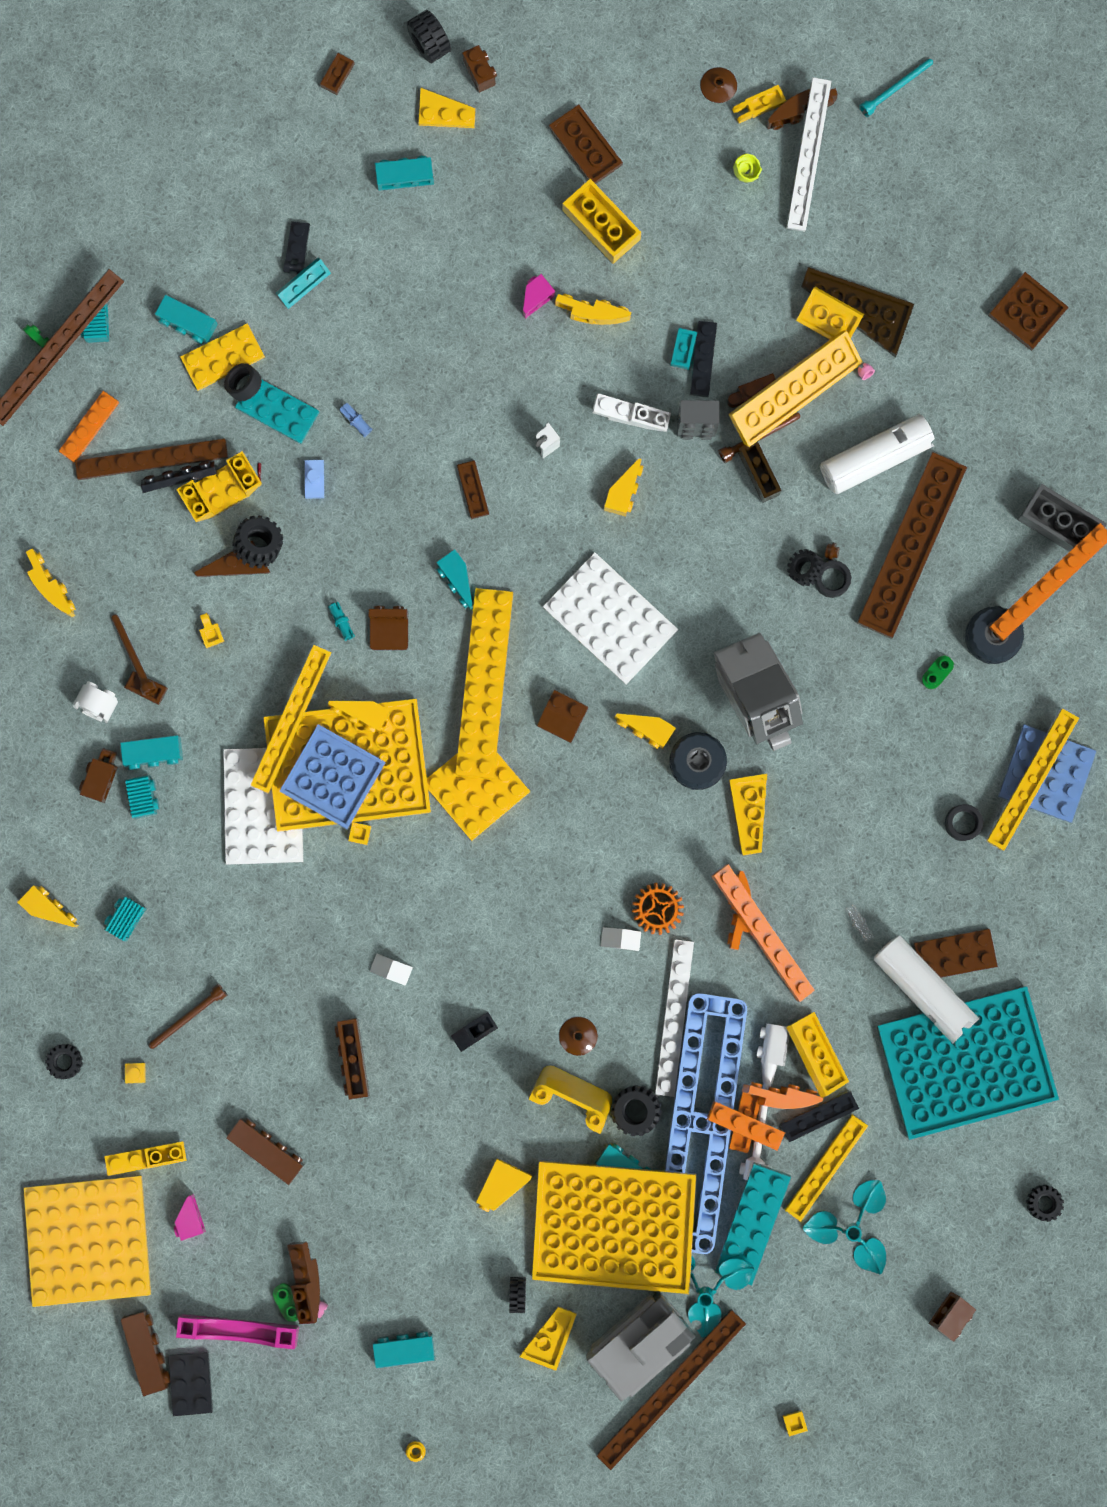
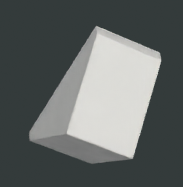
(621, 939)
(391, 969)

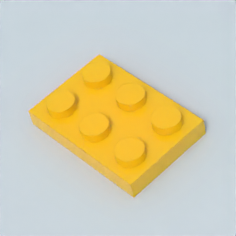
(828, 315)

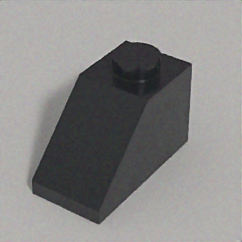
(474, 1031)

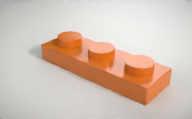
(748, 1106)

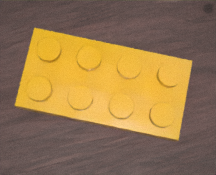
(219, 356)
(817, 1054)

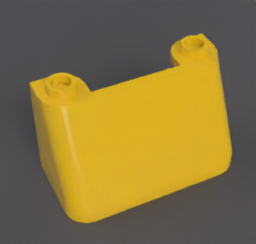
(575, 1090)

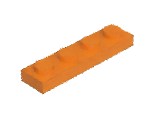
(89, 426)
(745, 1125)

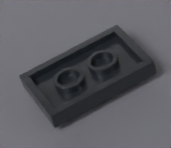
(190, 1384)

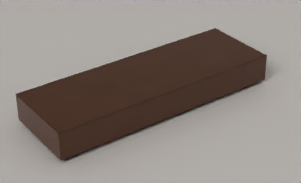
(473, 489)

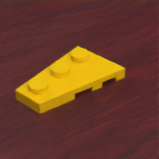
(444, 112)

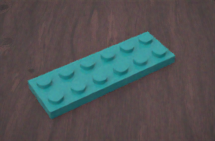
(755, 1216)

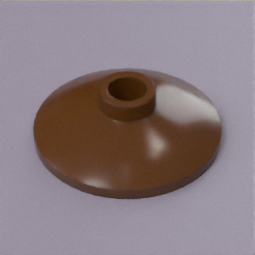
(718, 93)
(578, 1025)

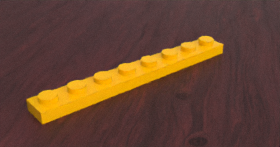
(291, 719)
(1032, 779)

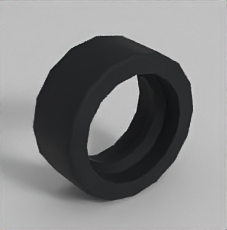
(249, 389)
(847, 579)
(966, 808)

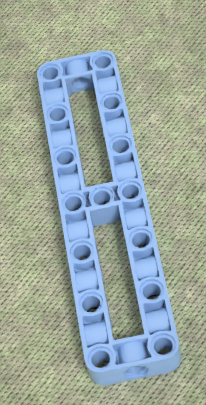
(685, 1101)

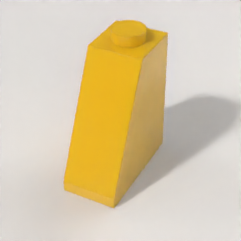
(501, 1185)

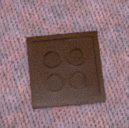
(1028, 311)

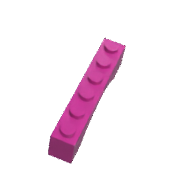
(237, 1330)

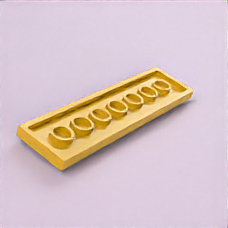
(795, 388)

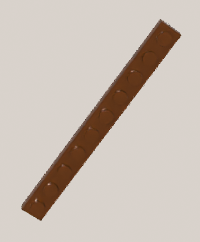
(58, 344)
(670, 1389)

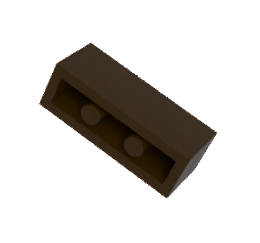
(759, 472)

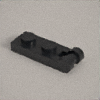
(297, 246)

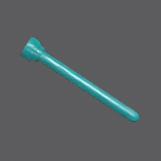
(870, 106)

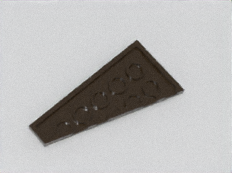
(883, 317)

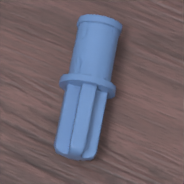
(355, 419)

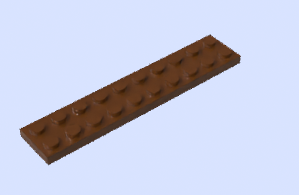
(912, 545)

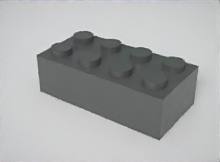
(1058, 518)

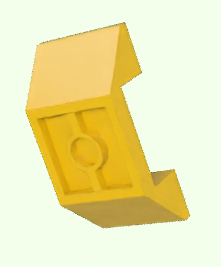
(220, 491)

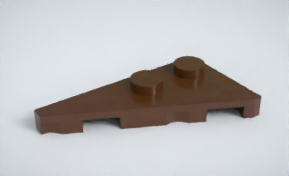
(230, 566)

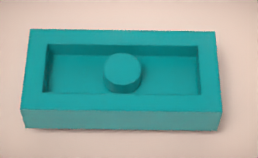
(683, 348)

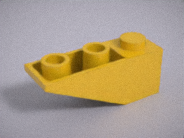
(620, 493)
(365, 712)
(651, 728)
(40, 905)

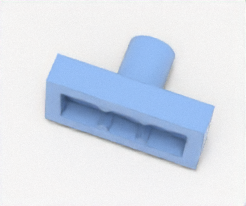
(314, 479)

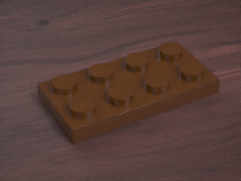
(585, 144)
(959, 953)

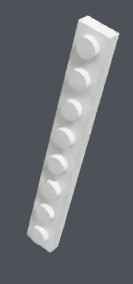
(808, 154)
(674, 1018)

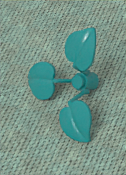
(868, 1255)
(736, 1274)

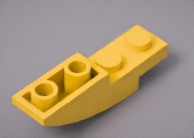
(601, 313)
(51, 590)
(145, 1158)

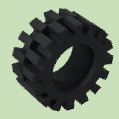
(797, 563)
(55, 1070)
(1057, 1203)
(517, 1295)

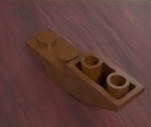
(793, 109)
(307, 1285)

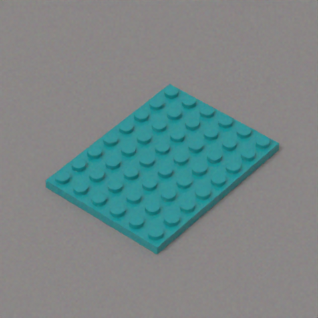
(982, 1075)

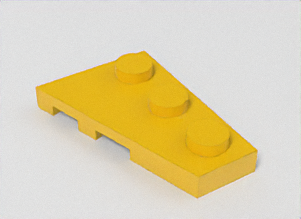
(551, 1339)

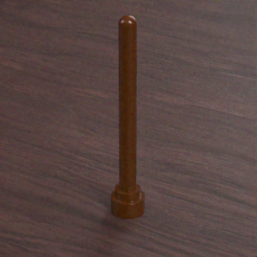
(728, 452)
(147, 687)
(216, 994)

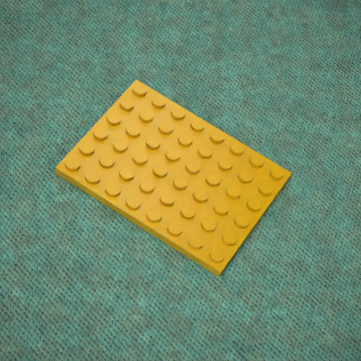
(398, 786)
(614, 1227)

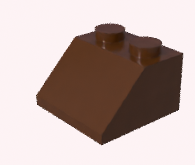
(562, 716)

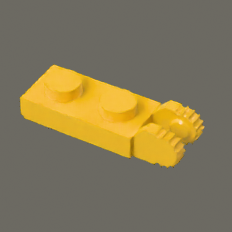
(760, 103)

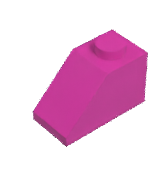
(537, 294)
(189, 1220)

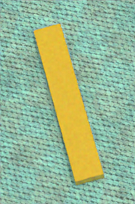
(826, 1167)

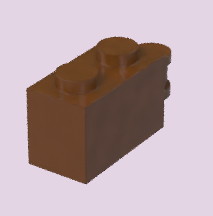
(748, 390)
(99, 777)

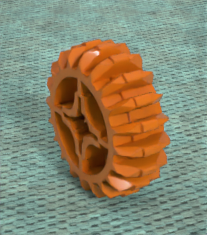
(673, 902)

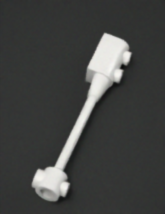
(771, 1055)

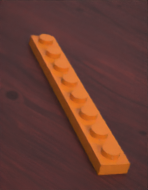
(1050, 582)
(762, 933)

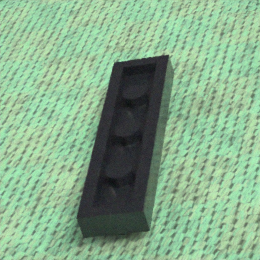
(703, 358)
(183, 475)
(819, 1116)

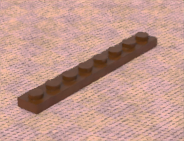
(151, 459)

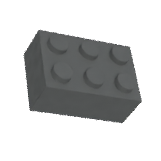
(697, 419)

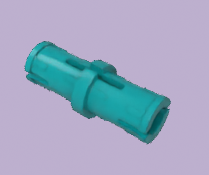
(341, 621)

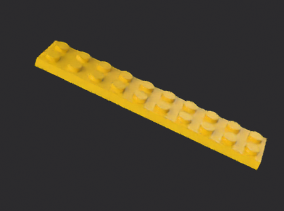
(484, 684)

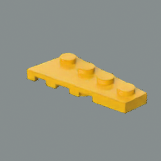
(749, 810)

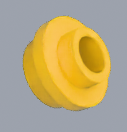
(415, 1444)

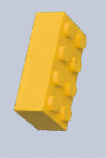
(601, 221)

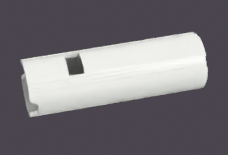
(877, 454)
(925, 988)

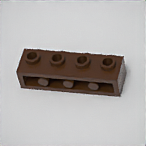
(353, 1059)

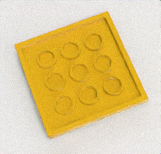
(476, 801)

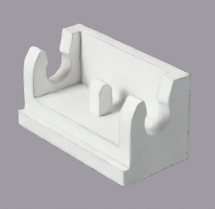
(549, 442)

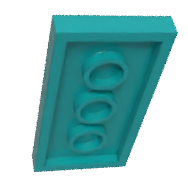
(280, 412)

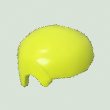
(743, 164)

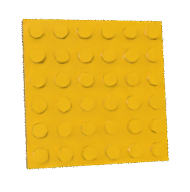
(87, 1241)

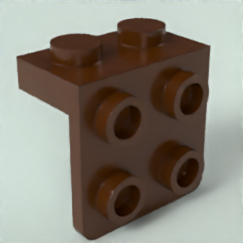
(388, 628)

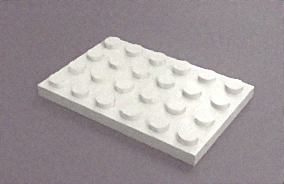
(610, 618)
(250, 816)

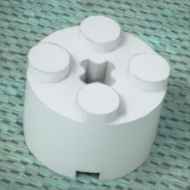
(95, 702)

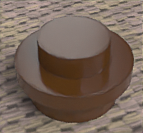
(832, 551)

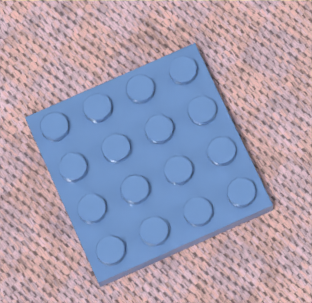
(332, 776)
(1064, 782)

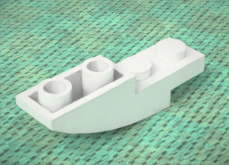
(631, 414)

